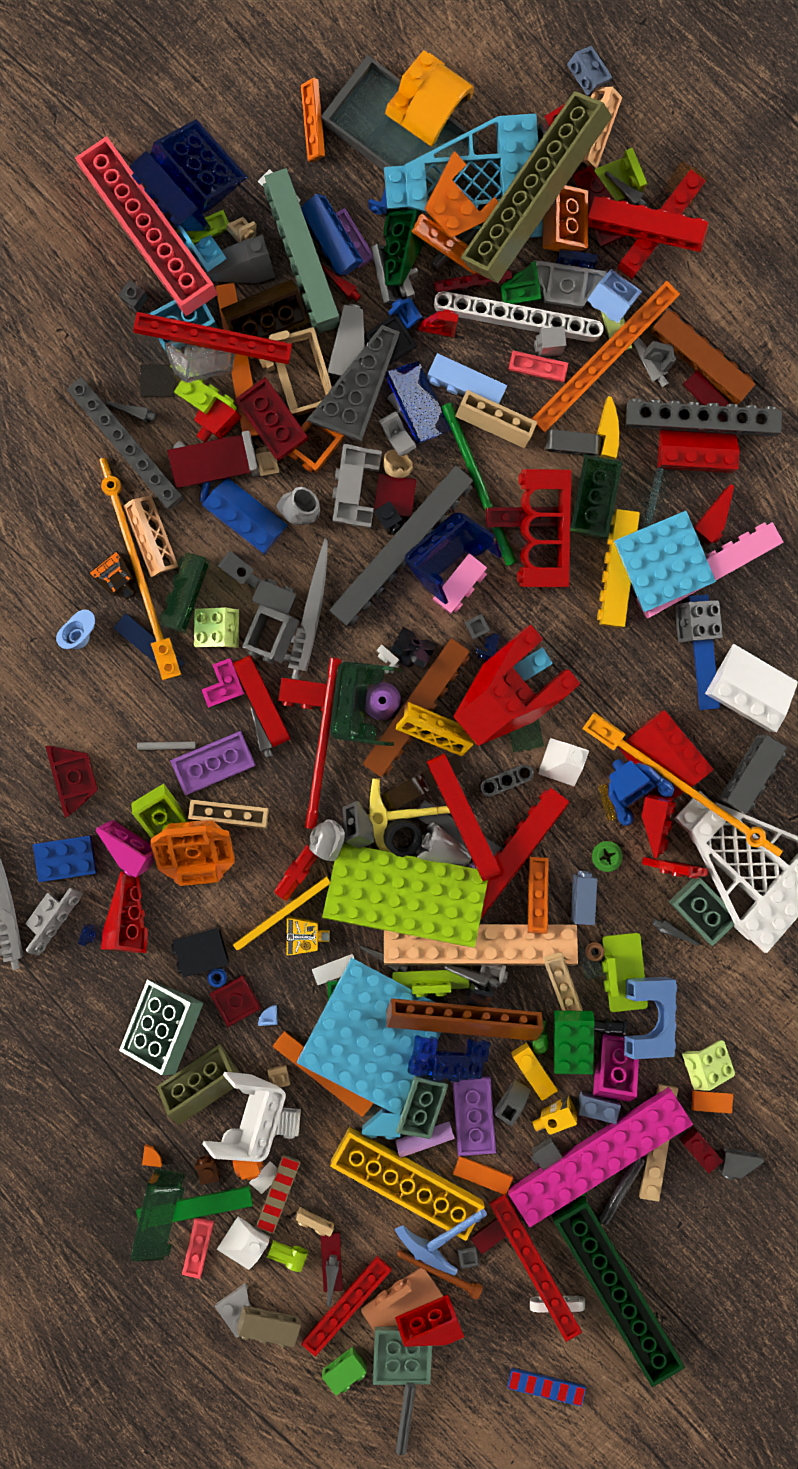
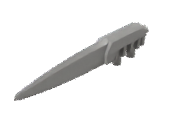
(305, 636)
(9, 931)

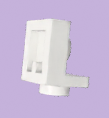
(385, 655)

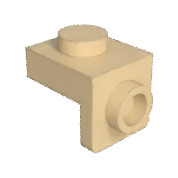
(241, 229)

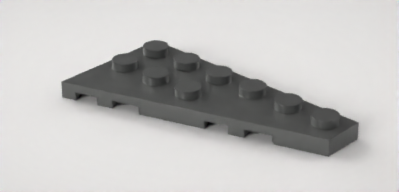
(353, 396)

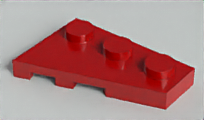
(440, 323)

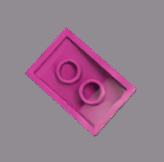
(128, 849)
(615, 1073)

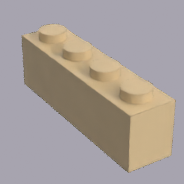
(496, 419)
(229, 814)

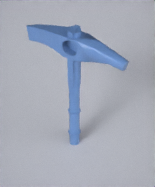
(427, 1250)

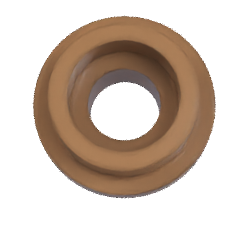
(599, 955)

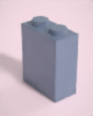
(583, 898)

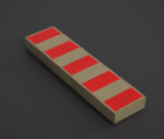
(278, 1194)

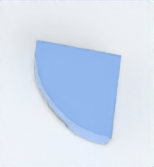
(268, 1016)

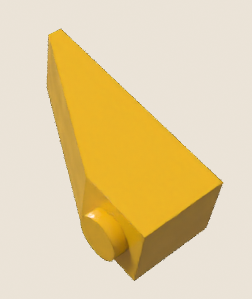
(534, 1071)

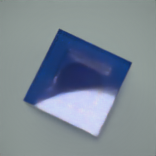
(87, 935)

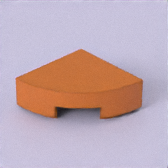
(151, 1157)

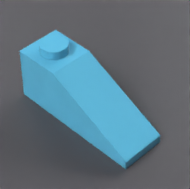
(532, 664)

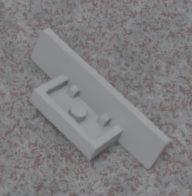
(49, 917)

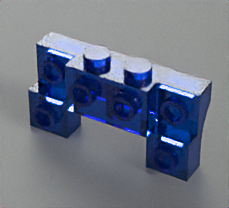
(448, 1064)

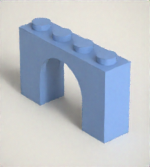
(661, 1039)

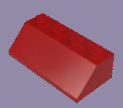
(698, 451)

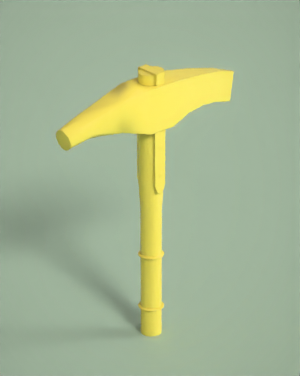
(380, 816)

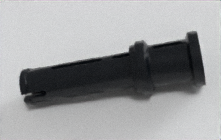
(611, 1027)

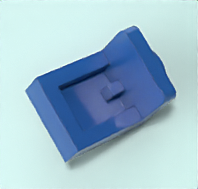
(379, 207)
(406, 312)

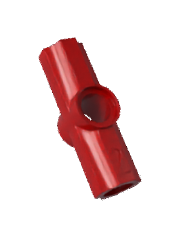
(295, 873)

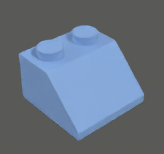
(614, 296)

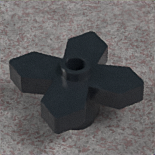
(412, 650)

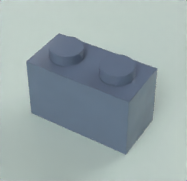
(598, 1107)

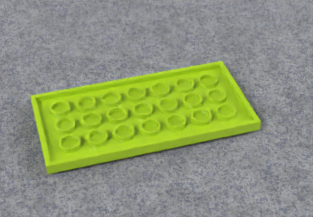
(406, 895)

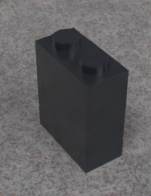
(200, 951)

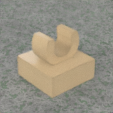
(279, 1076)

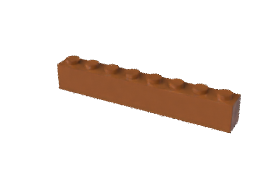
(424, 696)
(464, 1019)

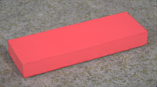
(538, 366)
(197, 1247)

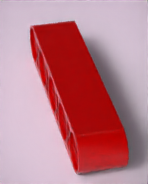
(261, 701)

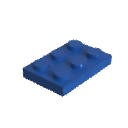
(64, 858)

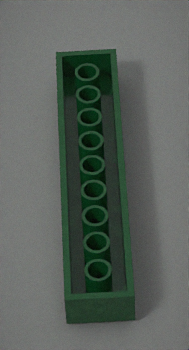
(618, 1291)

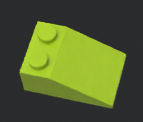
(157, 810)

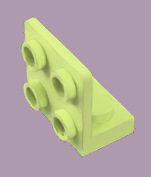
(216, 627)

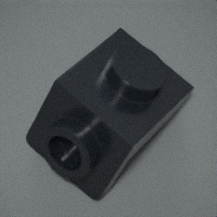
(389, 518)

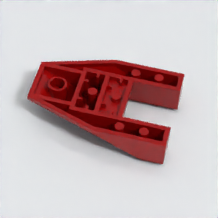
(502, 700)

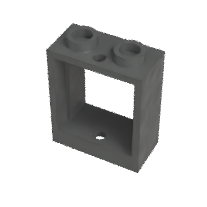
(282, 641)

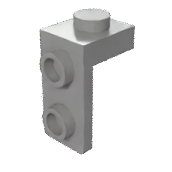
(396, 434)

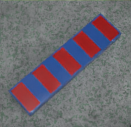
(546, 1387)

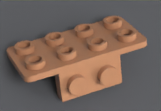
(400, 1298)

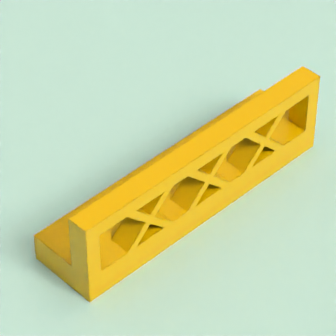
(438, 726)

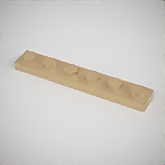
(655, 1165)

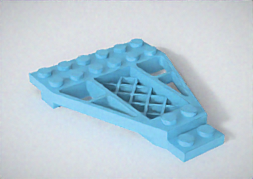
(515, 143)

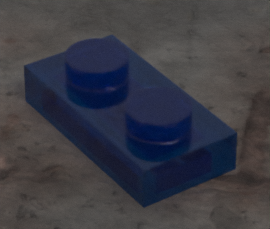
(576, 258)

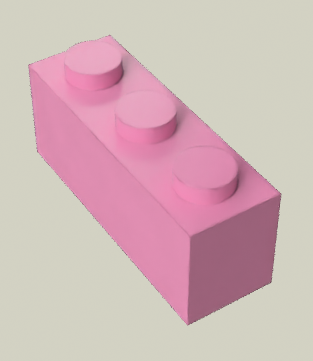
(461, 583)

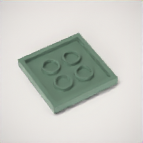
(399, 1364)

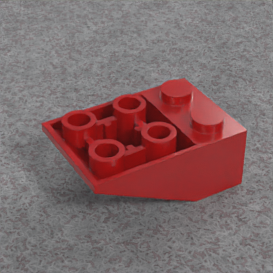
(656, 819)

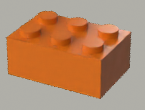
(567, 221)

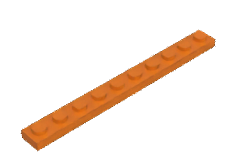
(605, 356)

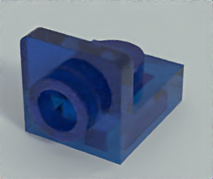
(491, 644)

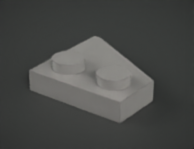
(231, 1307)

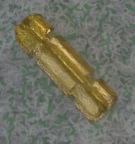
(607, 804)

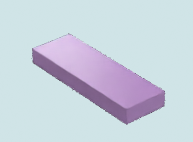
(412, 1144)

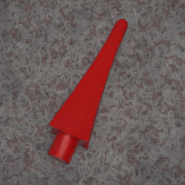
(346, 287)

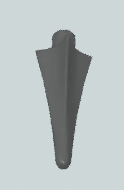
(633, 196)
(141, 413)
(263, 740)
(666, 928)
(380, 956)
(331, 1270)

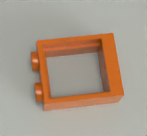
(307, 463)

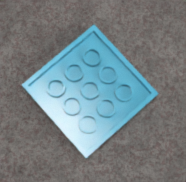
(664, 561)

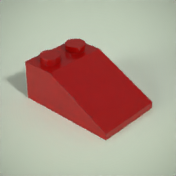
(430, 1324)

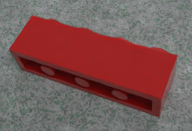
(302, 692)

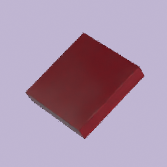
(397, 491)
(235, 1000)

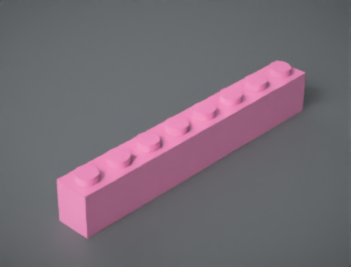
(733, 556)

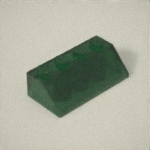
(596, 497)
(185, 592)

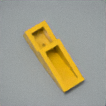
(609, 430)

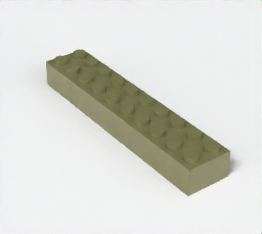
(536, 186)

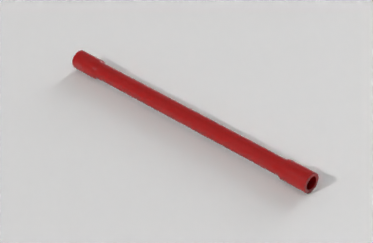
(312, 812)

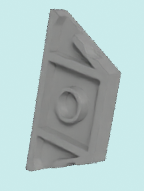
(567, 284)

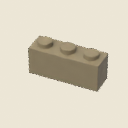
(268, 1326)

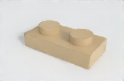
(321, 1225)

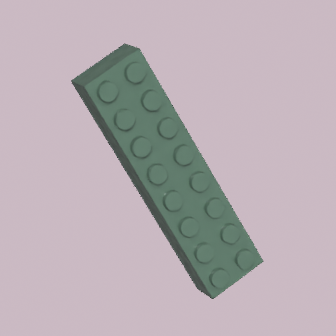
(300, 247)

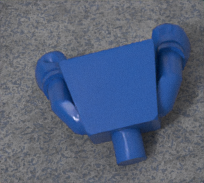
(632, 782)

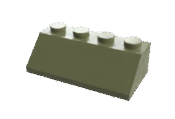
(197, 1085)

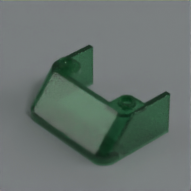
(350, 702)
(157, 1215)

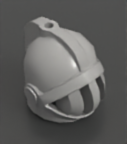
(299, 506)
(327, 840)

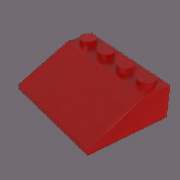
(670, 748)

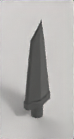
(477, 977)

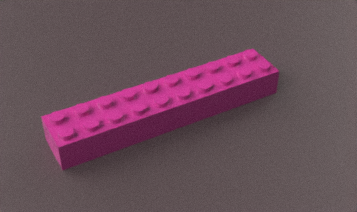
(600, 1156)

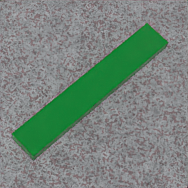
(211, 1203)

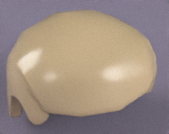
(396, 465)

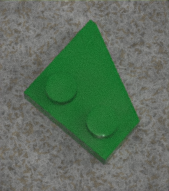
(523, 286)

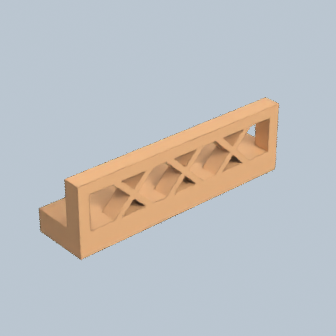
(612, 101)
(146, 535)

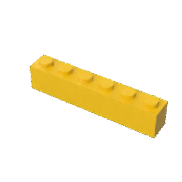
(616, 580)

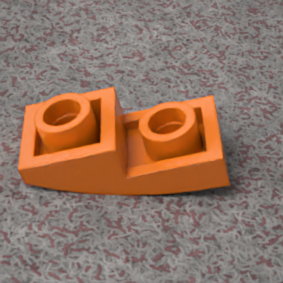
(712, 1101)

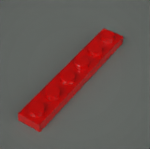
(346, 1306)

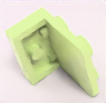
(709, 1066)

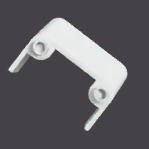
(258, 1123)

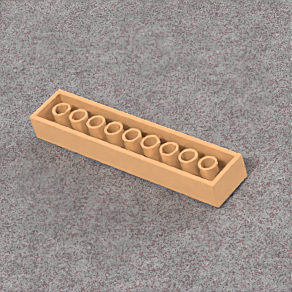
(494, 947)

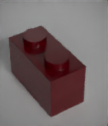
(701, 1149)

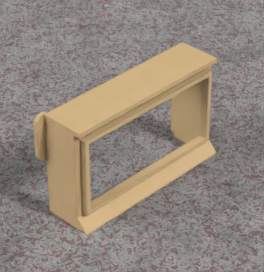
(286, 337)

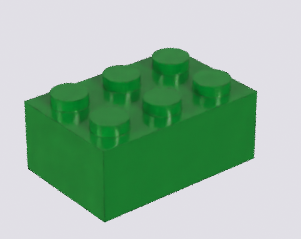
(573, 1042)

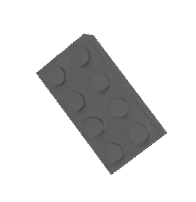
(752, 774)

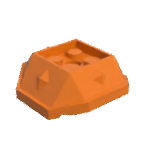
(193, 852)

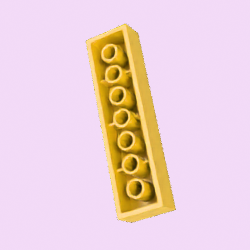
(405, 1182)

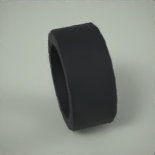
(409, 849)

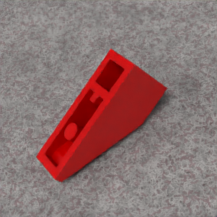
(714, 520)

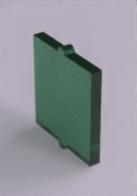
(527, 737)

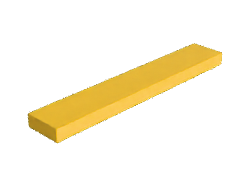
(282, 913)

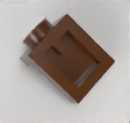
(207, 1170)

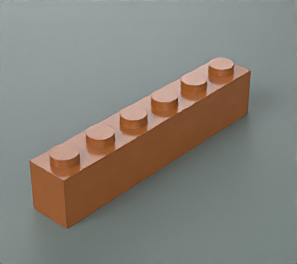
(701, 356)

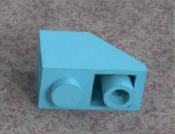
(382, 1124)

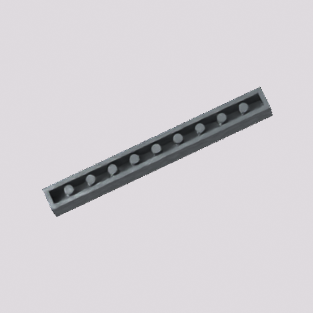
(393, 554)

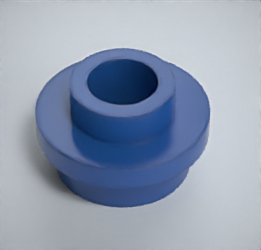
(217, 983)

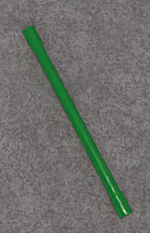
(450, 413)

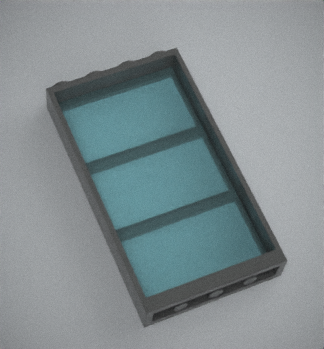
(361, 121)

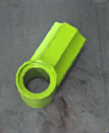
(292, 1257)

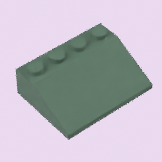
(161, 1027)

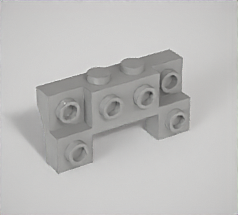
(348, 491)

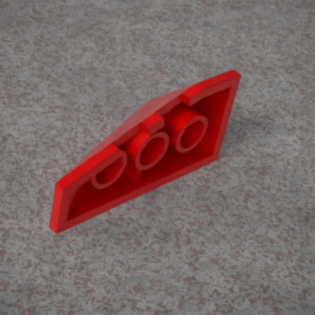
(124, 923)

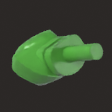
(541, 1045)

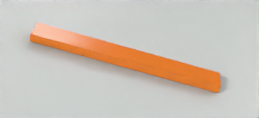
(241, 368)

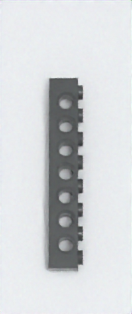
(771, 416)
(125, 444)

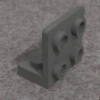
(698, 621)

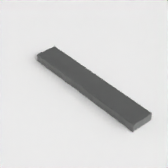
(447, 823)

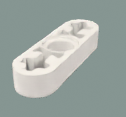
(575, 1303)

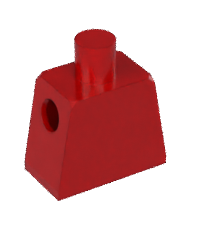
(217, 421)

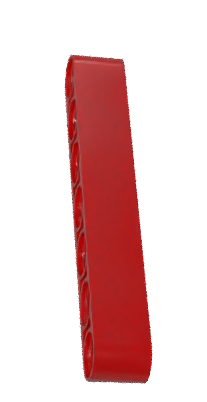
(463, 817)

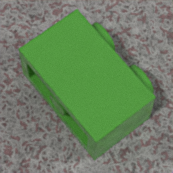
(344, 1371)

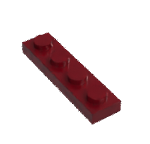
(515, 515)

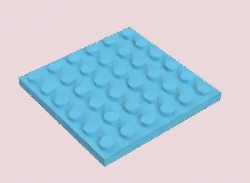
(356, 1046)

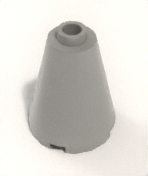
(442, 847)

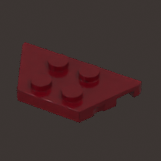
(72, 777)

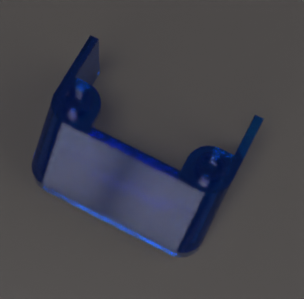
(446, 545)

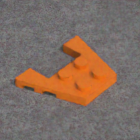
(451, 206)

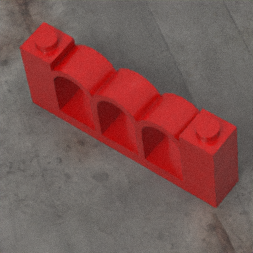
(546, 480)

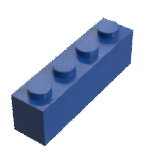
(331, 235)

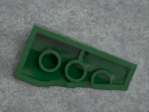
(401, 245)

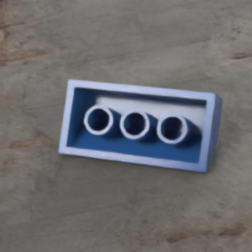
(245, 515)

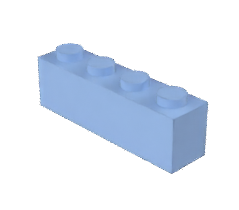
(460, 378)

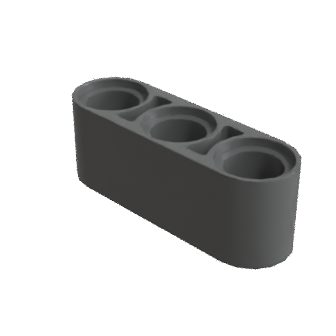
(573, 443)
(515, 780)

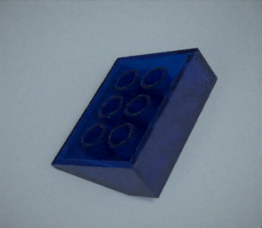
(197, 165)
(169, 195)

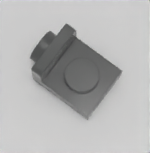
(660, 353)

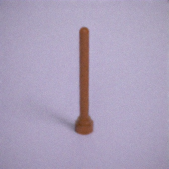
(473, 1289)

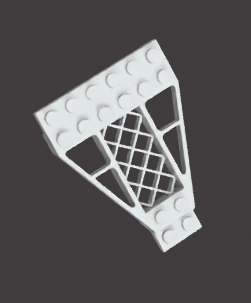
(778, 904)

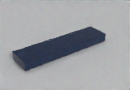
(139, 637)

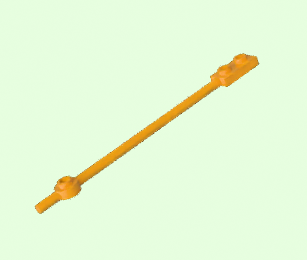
(163, 647)
(613, 737)

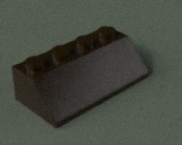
(267, 312)

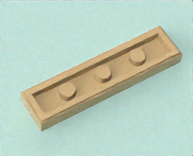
(562, 982)

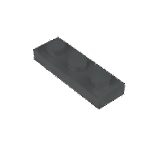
(388, 293)

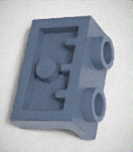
(589, 69)

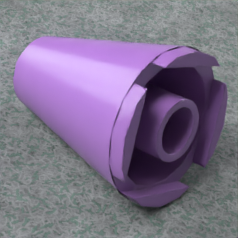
(382, 711)

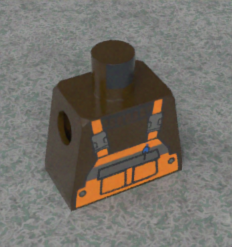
(114, 575)

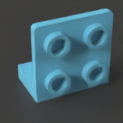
(205, 252)

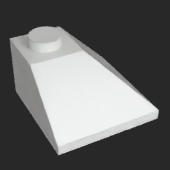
(563, 762)
(244, 1243)

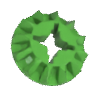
(615, 859)

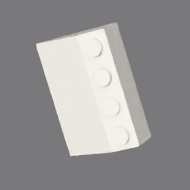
(753, 689)

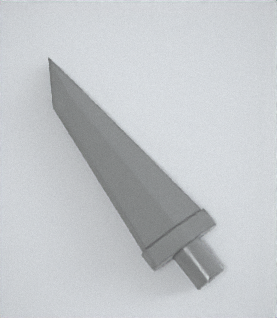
(652, 367)

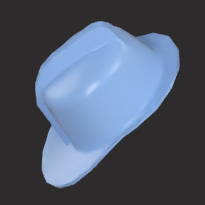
(76, 631)

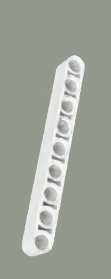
(511, 309)

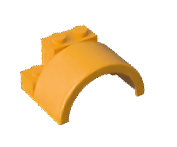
(432, 97)

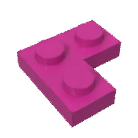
(228, 686)

